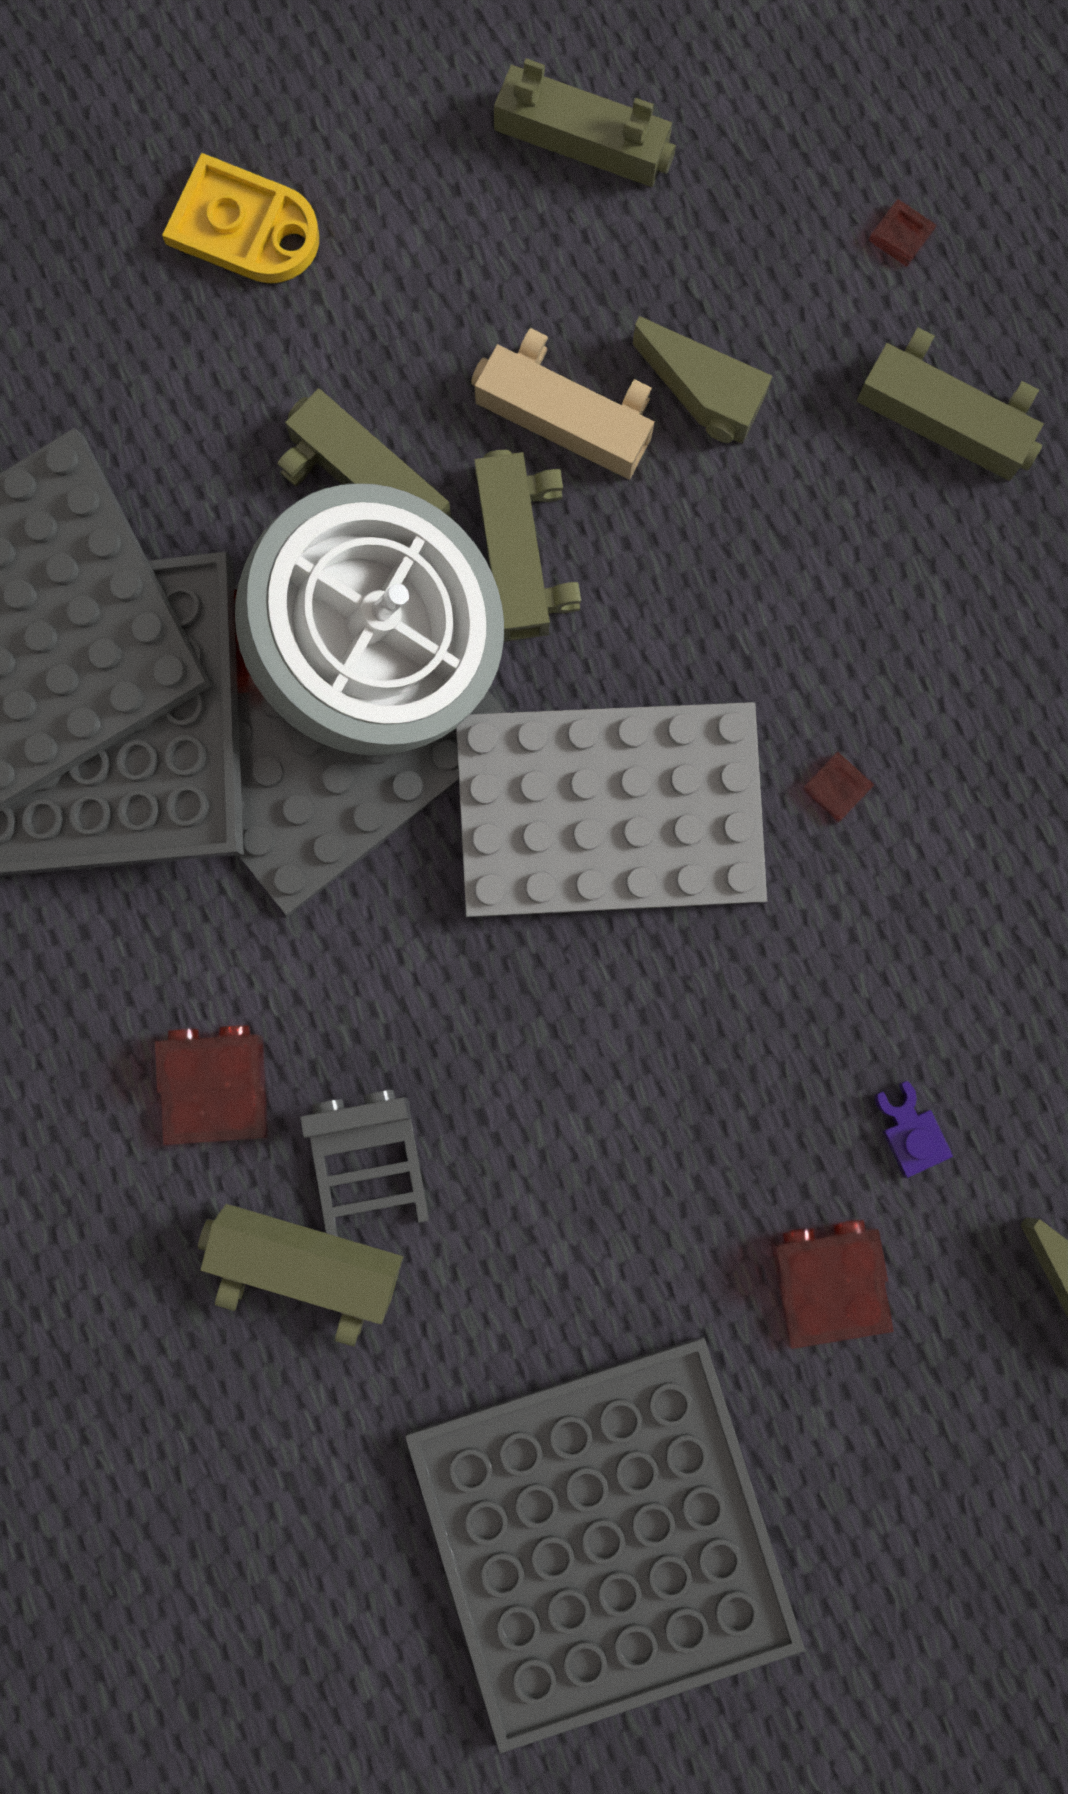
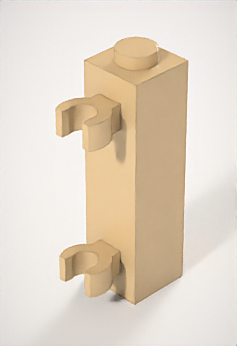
(562, 409)

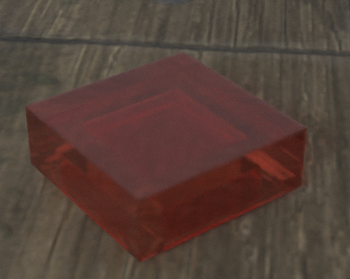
(902, 232)
(838, 787)

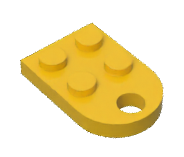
(240, 222)

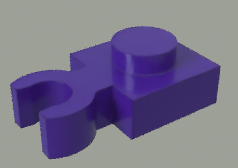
(914, 1138)

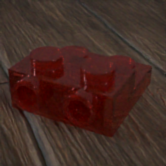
(212, 1086)
(832, 1284)

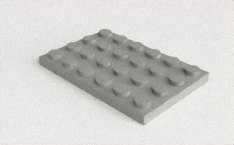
(610, 809)

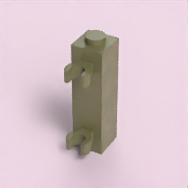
(583, 125)
(951, 411)
(346, 451)
(512, 543)
(299, 1265)

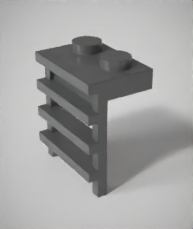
(343, 1130)

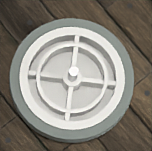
(369, 619)

